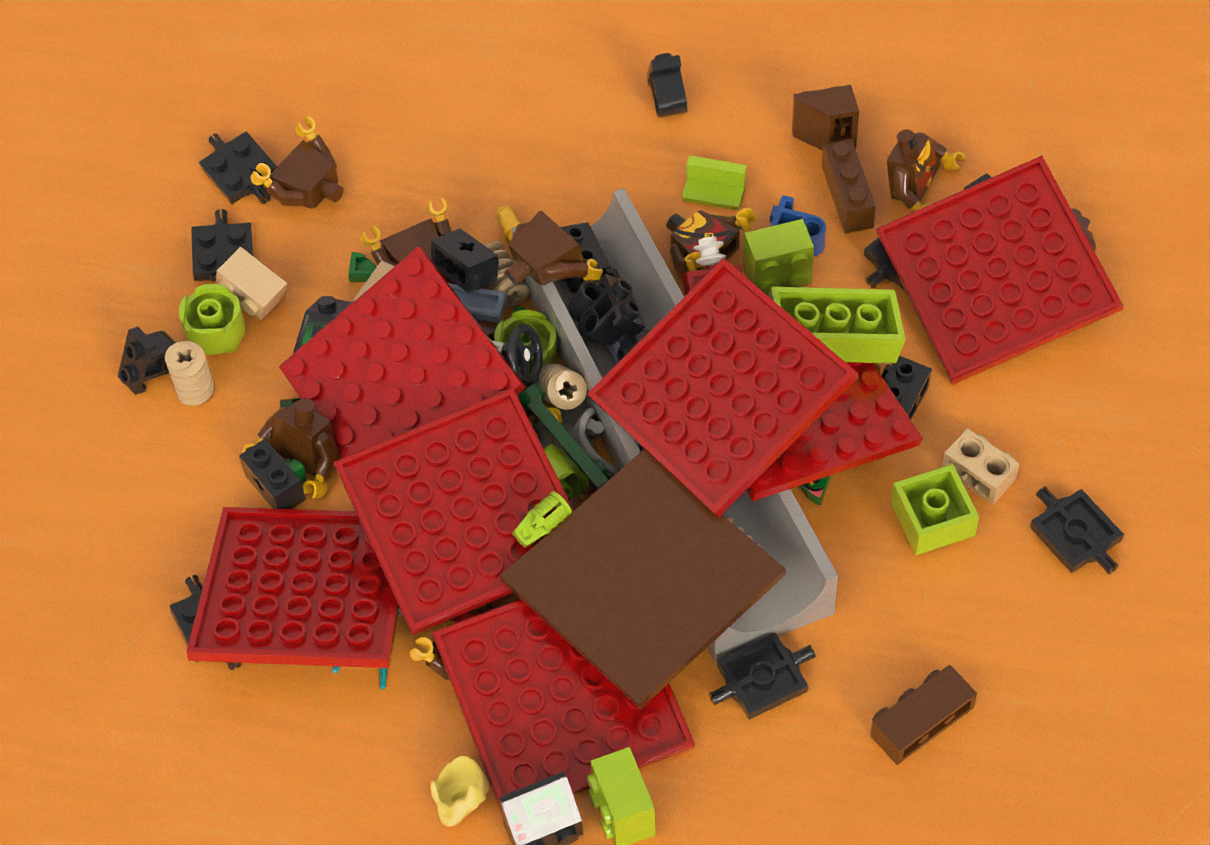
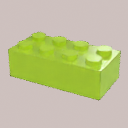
(850, 322)

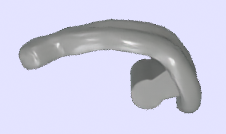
(587, 425)

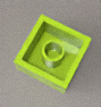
(779, 256)
(934, 509)
(621, 798)

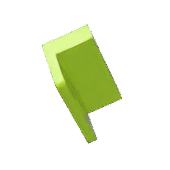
(714, 182)

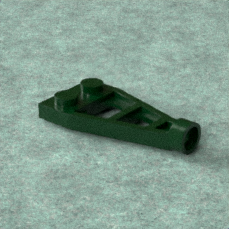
(595, 471)

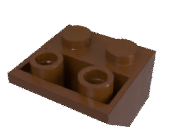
(825, 116)

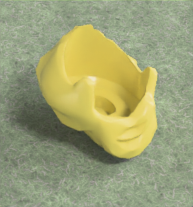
(459, 790)

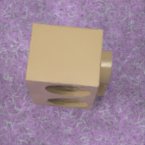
(976, 470)

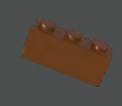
(848, 185)
(922, 713)

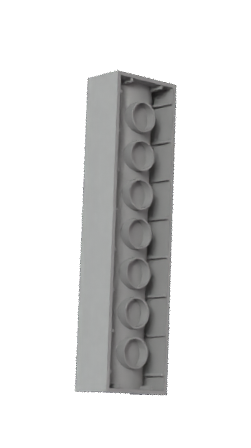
(775, 521)

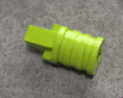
(535, 526)

